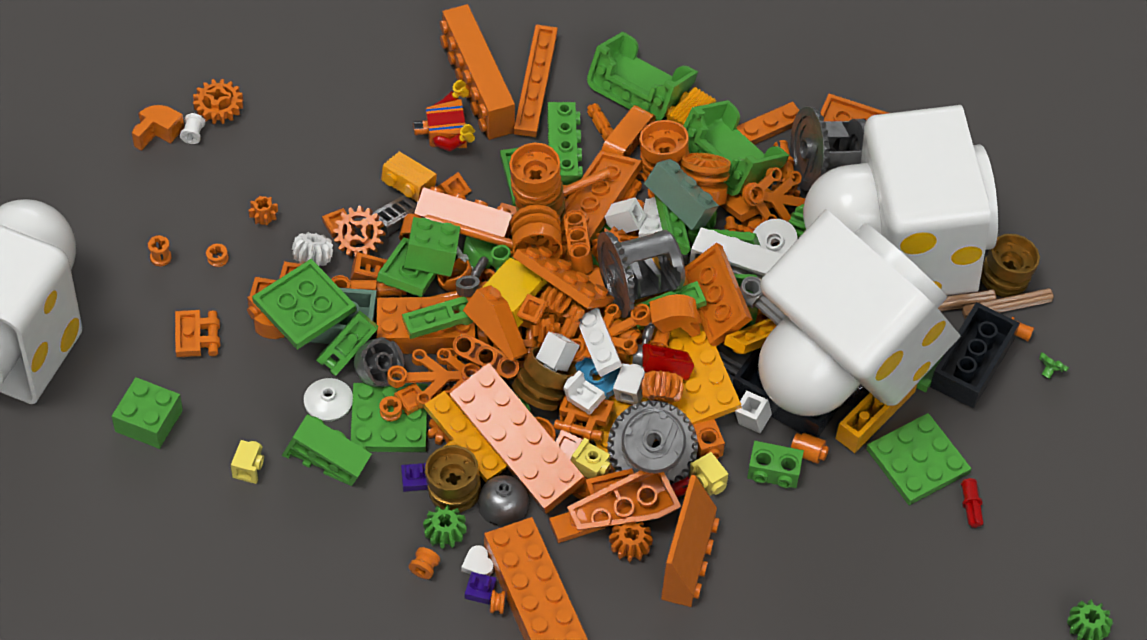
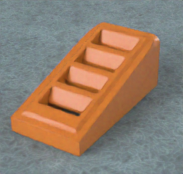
(368, 262)

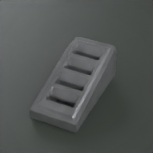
(386, 211)

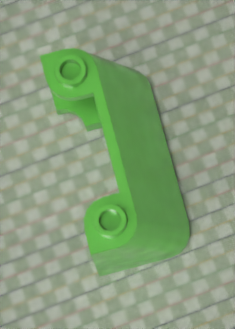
(632, 81)
(714, 132)

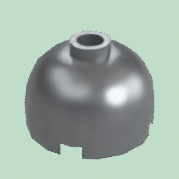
(375, 359)
(503, 500)

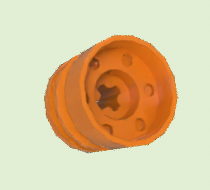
(661, 142)
(709, 173)
(535, 174)
(537, 227)

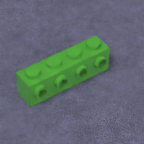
(564, 138)

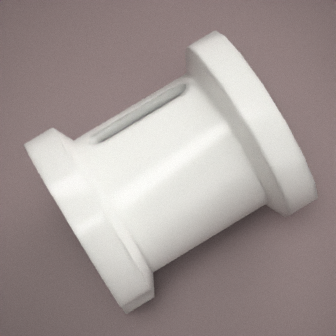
(193, 125)

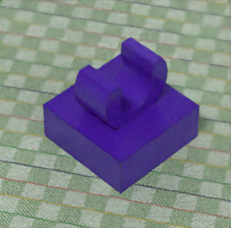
(414, 477)
(480, 588)

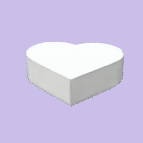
(478, 561)

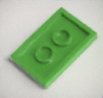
(403, 278)

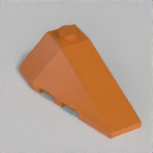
(630, 500)

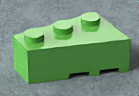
(328, 450)

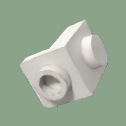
(583, 393)

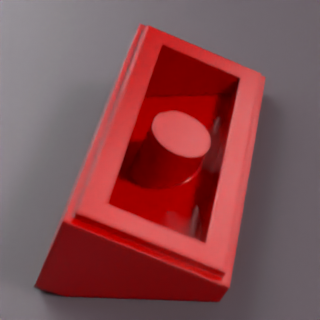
(667, 359)

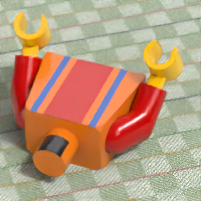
(446, 121)

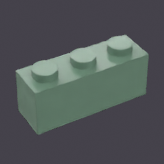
(681, 194)

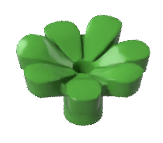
(1051, 366)

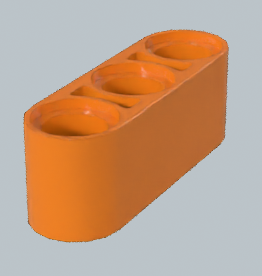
(627, 133)
(578, 241)
(477, 347)

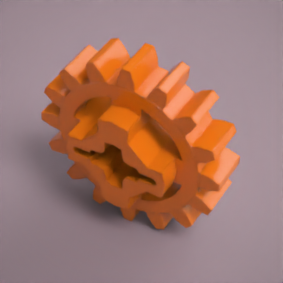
(218, 101)
(366, 226)

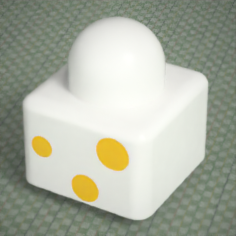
(921, 191)
(36, 297)
(850, 320)

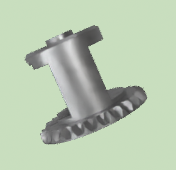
(813, 140)
(631, 272)
(635, 432)

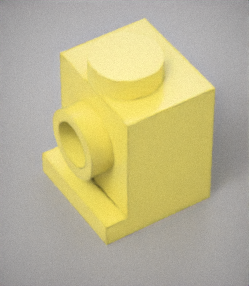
(591, 460)
(247, 461)
(710, 473)

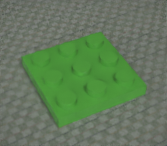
(304, 303)
(379, 435)
(918, 459)

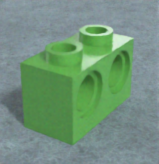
(776, 459)

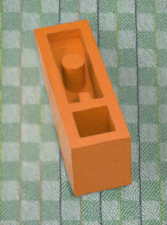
(496, 320)

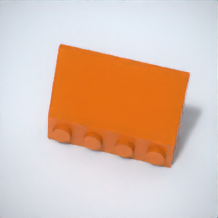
(690, 546)

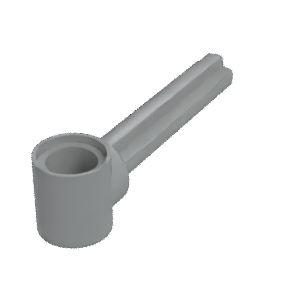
(759, 299)

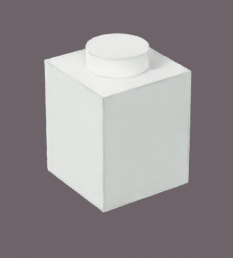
(625, 215)
(557, 352)
(629, 384)
(754, 412)

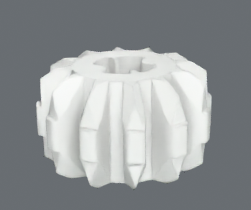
(312, 247)

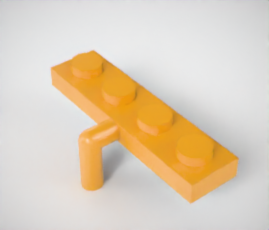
(749, 337)
(464, 434)

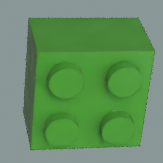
(432, 246)
(147, 413)

